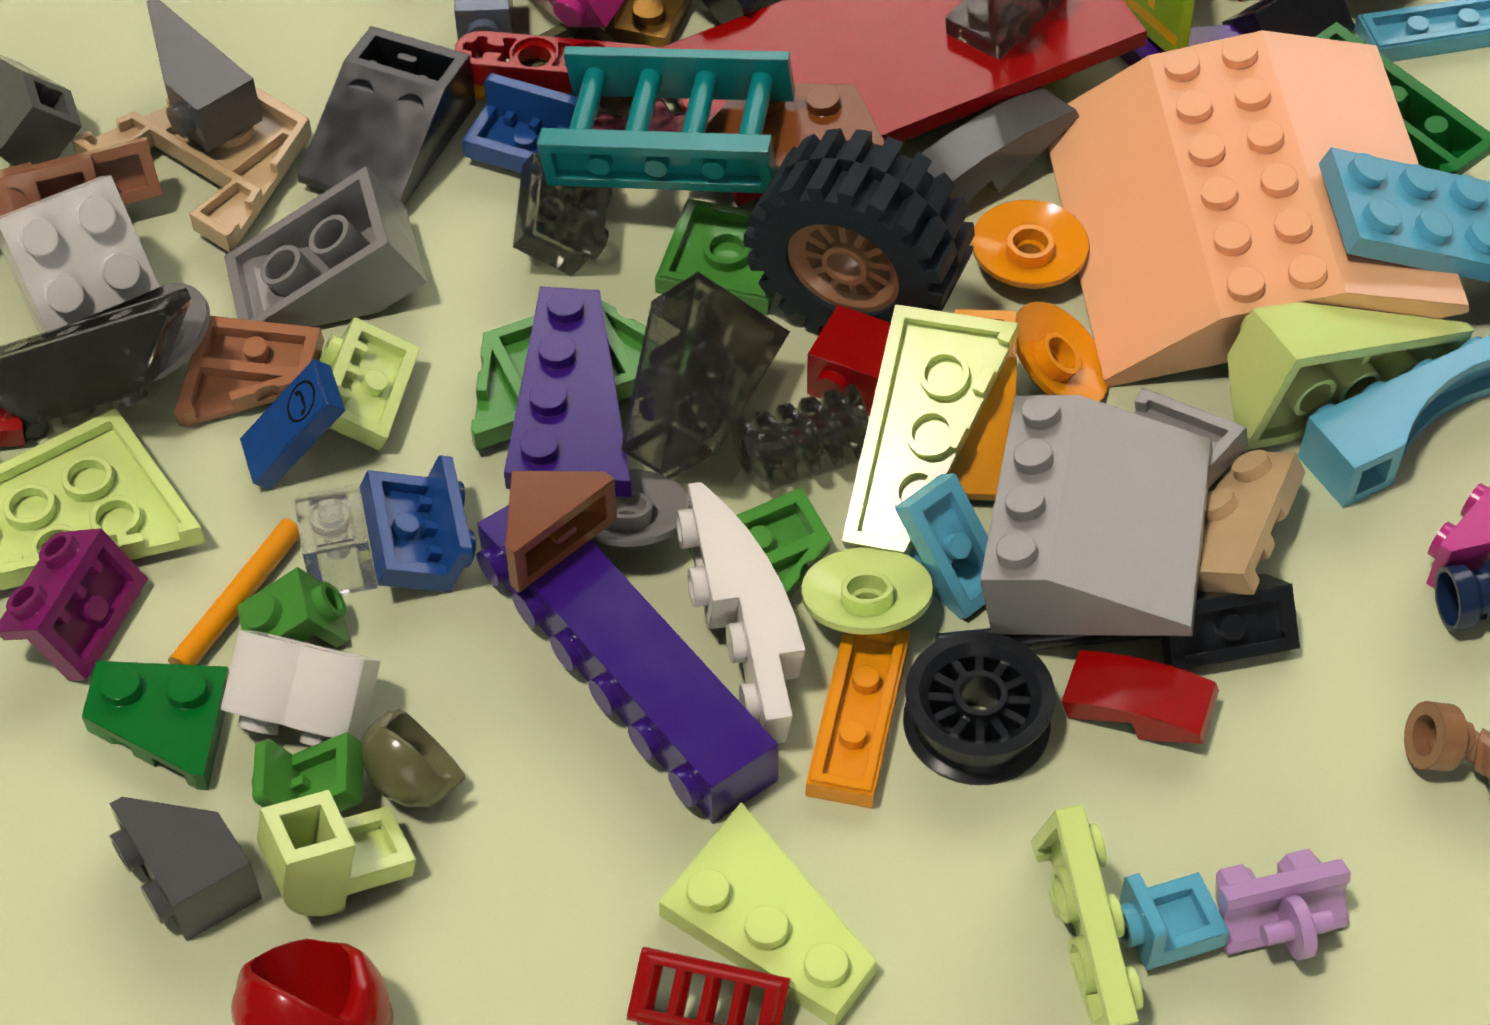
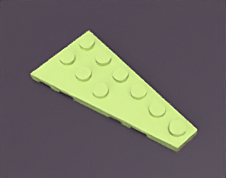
(84, 482)

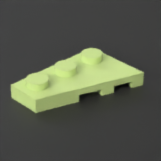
(1079, 896)
(768, 918)

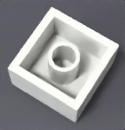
(75, 254)

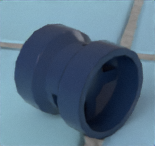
(1463, 595)

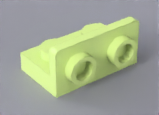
(371, 379)

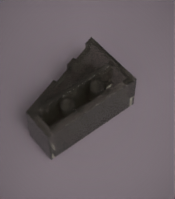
(695, 374)

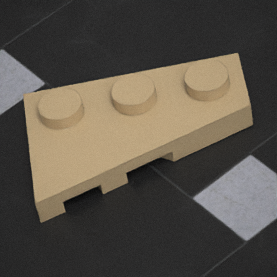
(1241, 519)

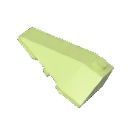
(1318, 355)

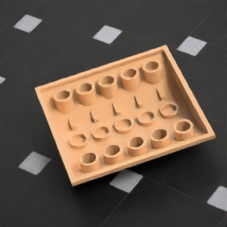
(1214, 198)

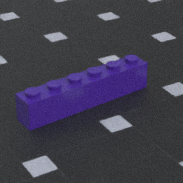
(642, 674)

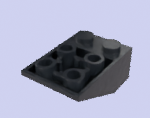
(390, 112)

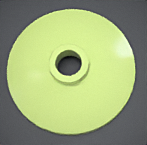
(867, 590)

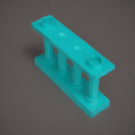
(668, 159)

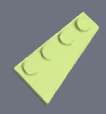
(921, 414)

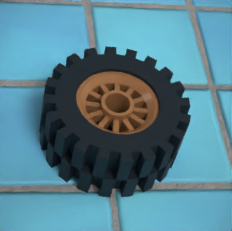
(857, 230)

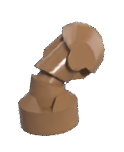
(1441, 739)

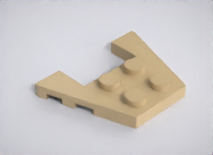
(245, 166)

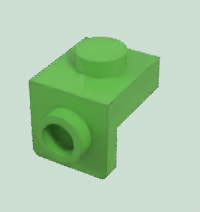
(297, 609)
(325, 766)

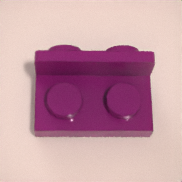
(73, 600)

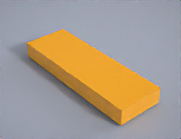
(858, 718)

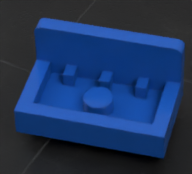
(512, 121)
(418, 527)

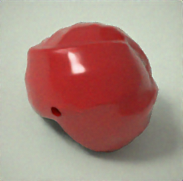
(311, 986)

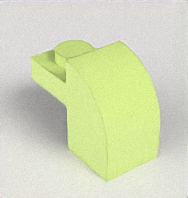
(326, 857)

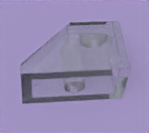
(336, 538)

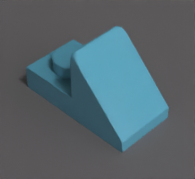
(947, 542)

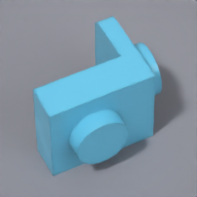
(1170, 919)

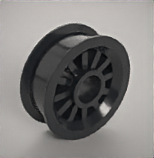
(971, 742)

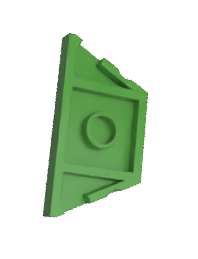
(503, 367)

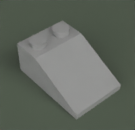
(329, 258)

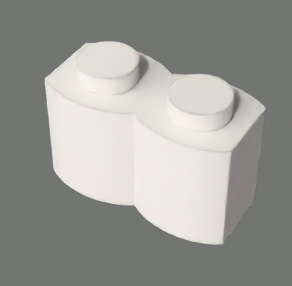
(298, 687)

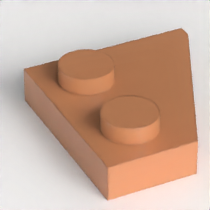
(243, 367)

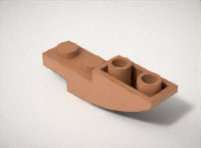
(126, 162)

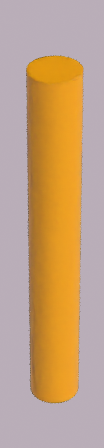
(242, 587)

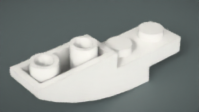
(747, 598)

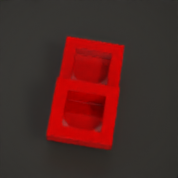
(1152, 696)

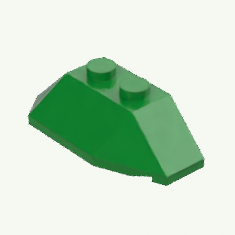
(1438, 130)

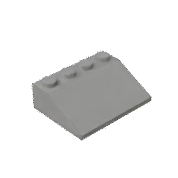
(1095, 522)

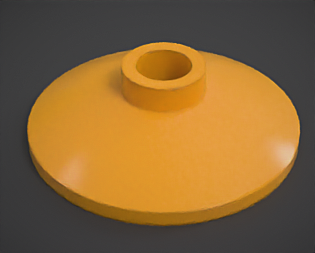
(1030, 244)
(1058, 352)

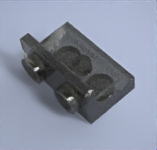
(559, 222)

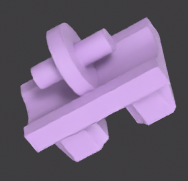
(1285, 906)

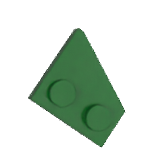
(160, 713)

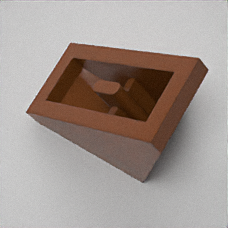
(554, 517)

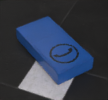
(292, 424)

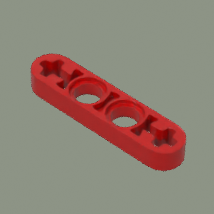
(499, 46)

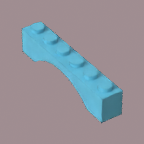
(1362, 440)

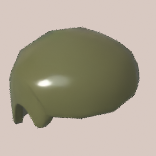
(408, 762)

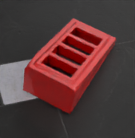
(648, 979)

